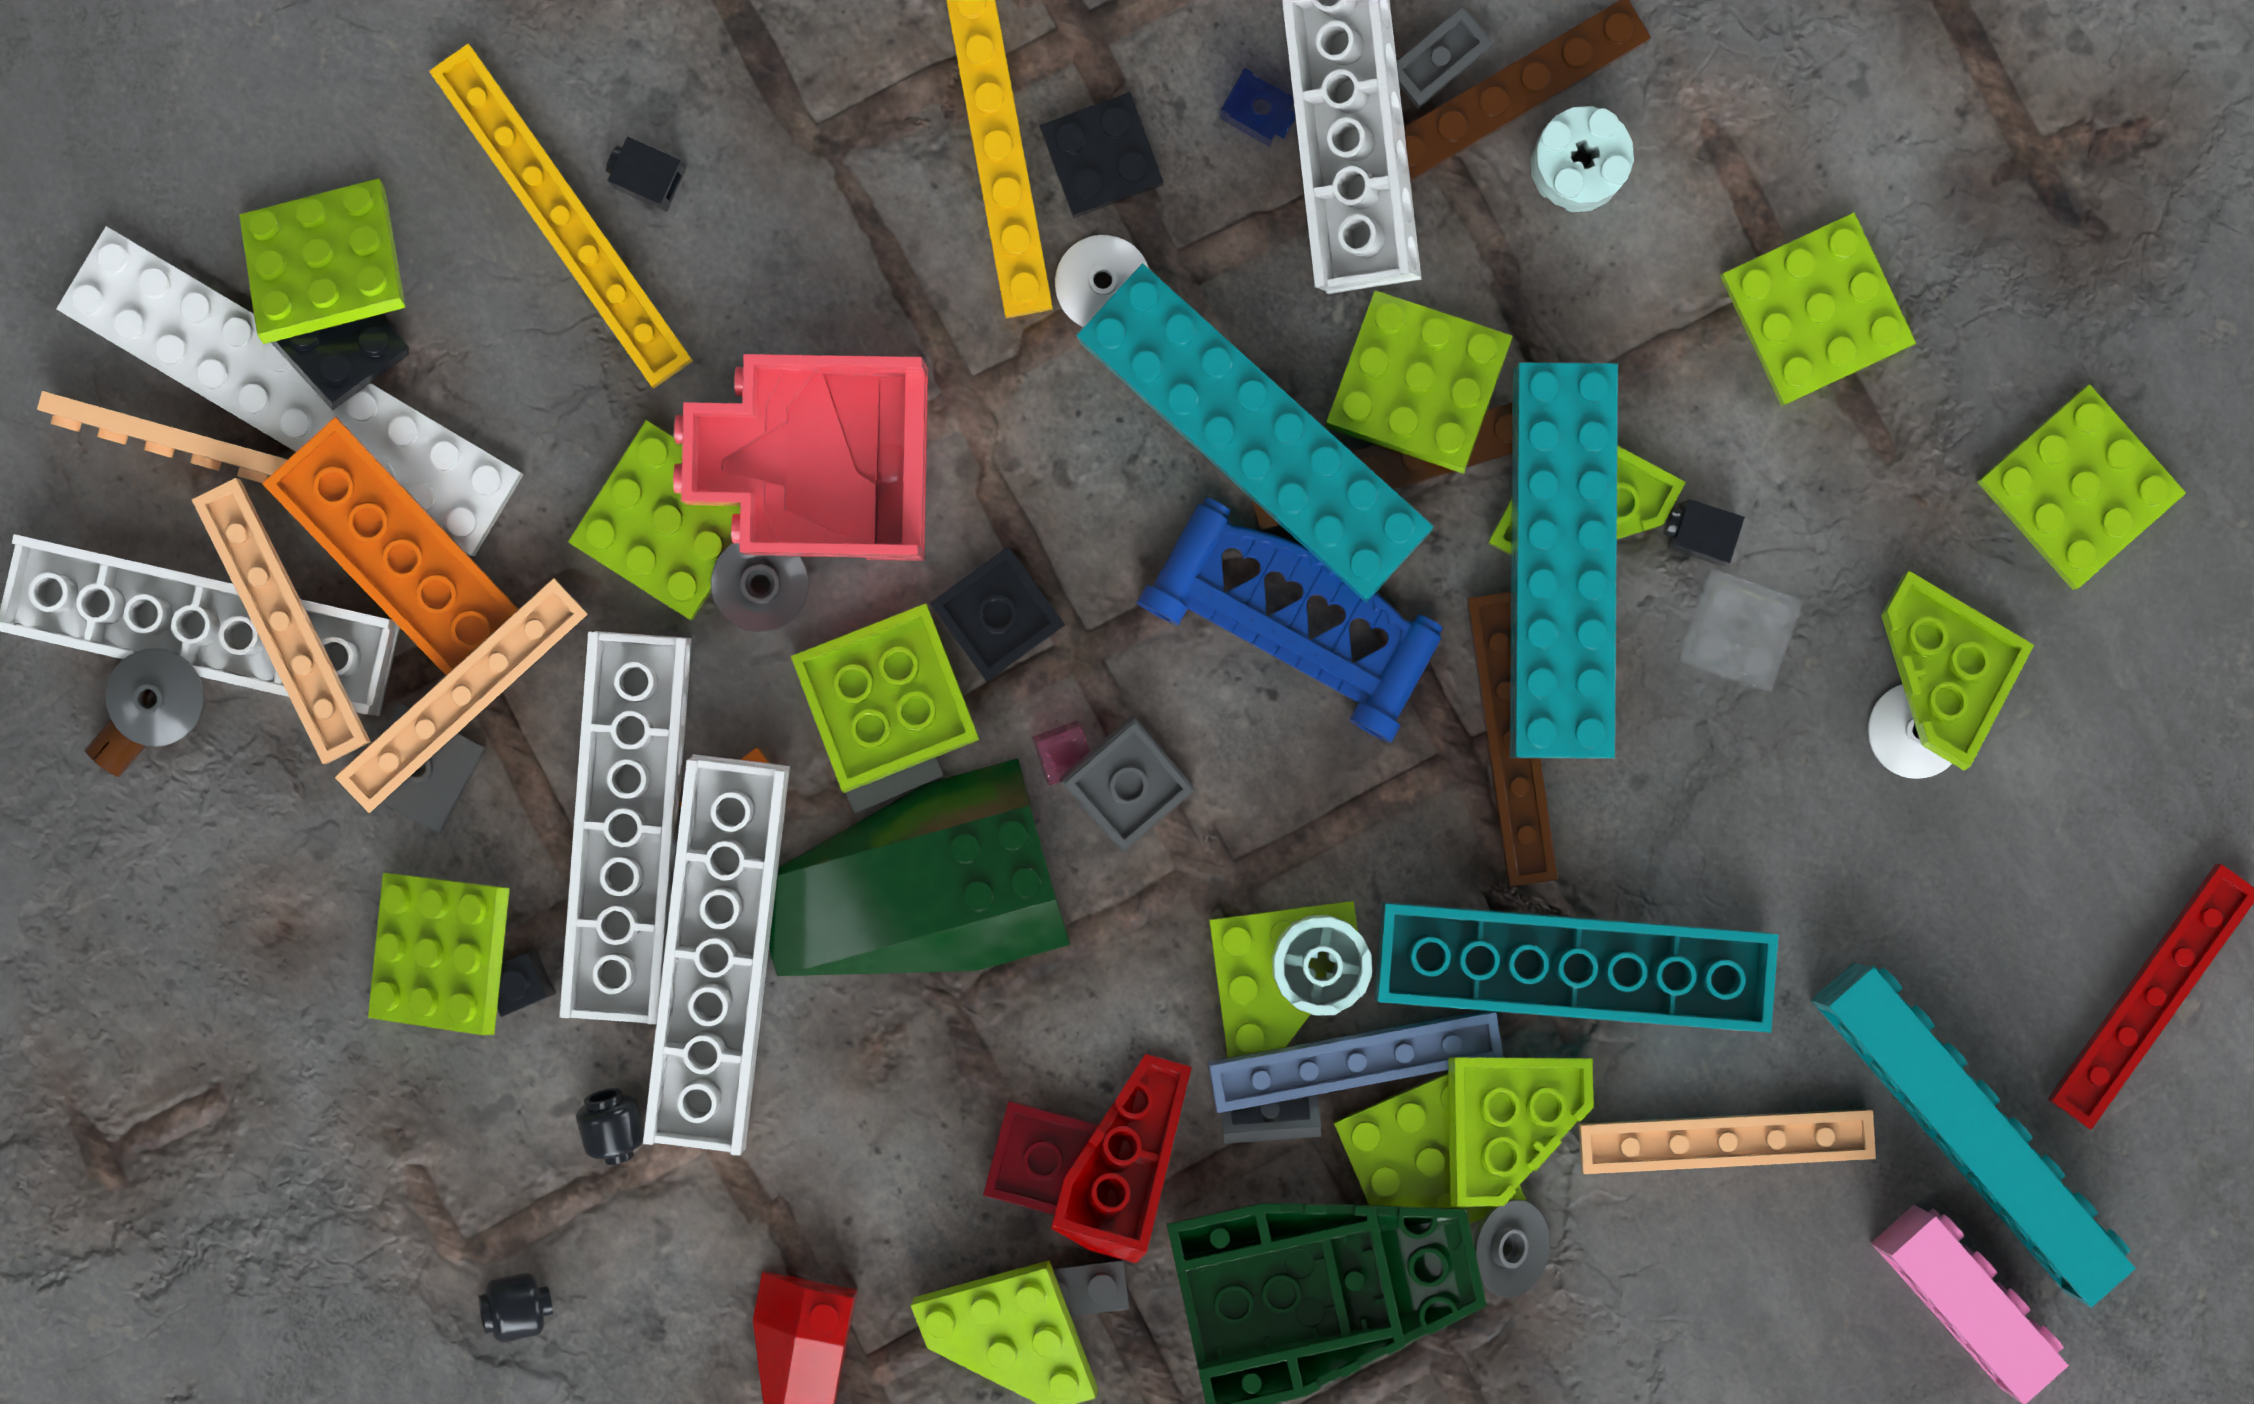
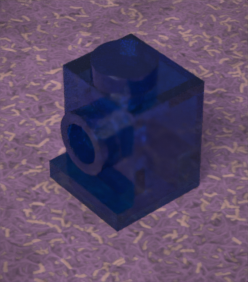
(1240, 114)

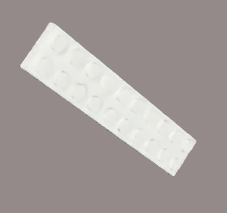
(217, 353)

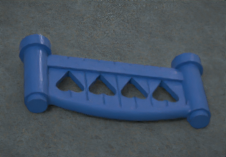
(1195, 583)

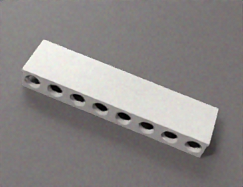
(1351, 143)
(132, 606)
(625, 825)
(716, 953)

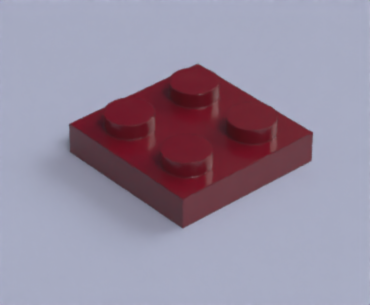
(1035, 1155)

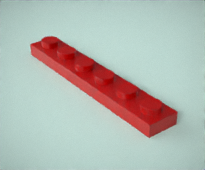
(2153, 996)

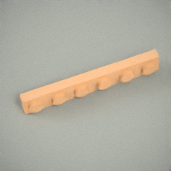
(159, 437)
(281, 620)
(461, 695)
(1727, 1141)

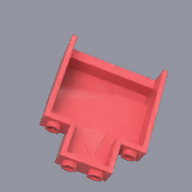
(815, 456)

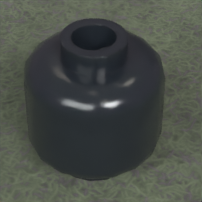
(610, 1126)
(514, 1307)

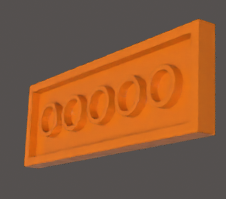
(390, 545)

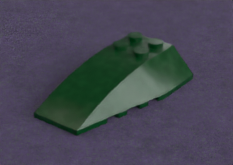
(922, 885)
(1316, 1291)

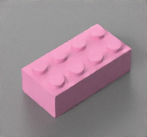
(1970, 1304)

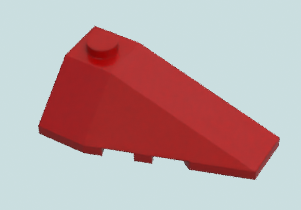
(1119, 1176)
(801, 1338)

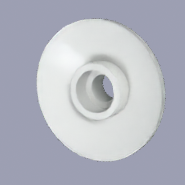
(1080, 265)
(1893, 738)

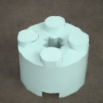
(1595, 134)
(1299, 981)

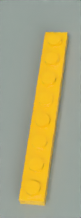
(999, 157)
(561, 216)

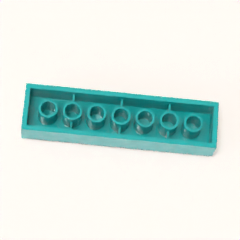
(1254, 433)
(1563, 560)
(1576, 967)
(1973, 1133)

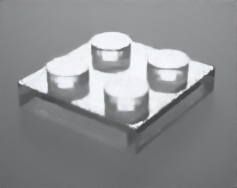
(1740, 630)

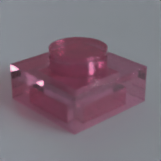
(1060, 750)

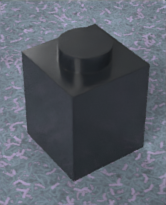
(645, 173)
(1703, 532)
(522, 983)

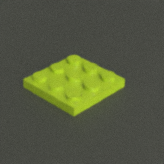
(321, 261)
(1817, 309)
(1419, 381)
(2081, 487)
(647, 530)
(885, 698)
(438, 953)
(1404, 1149)

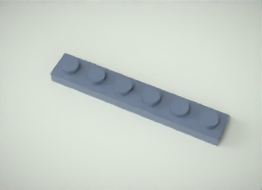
(1352, 1060)

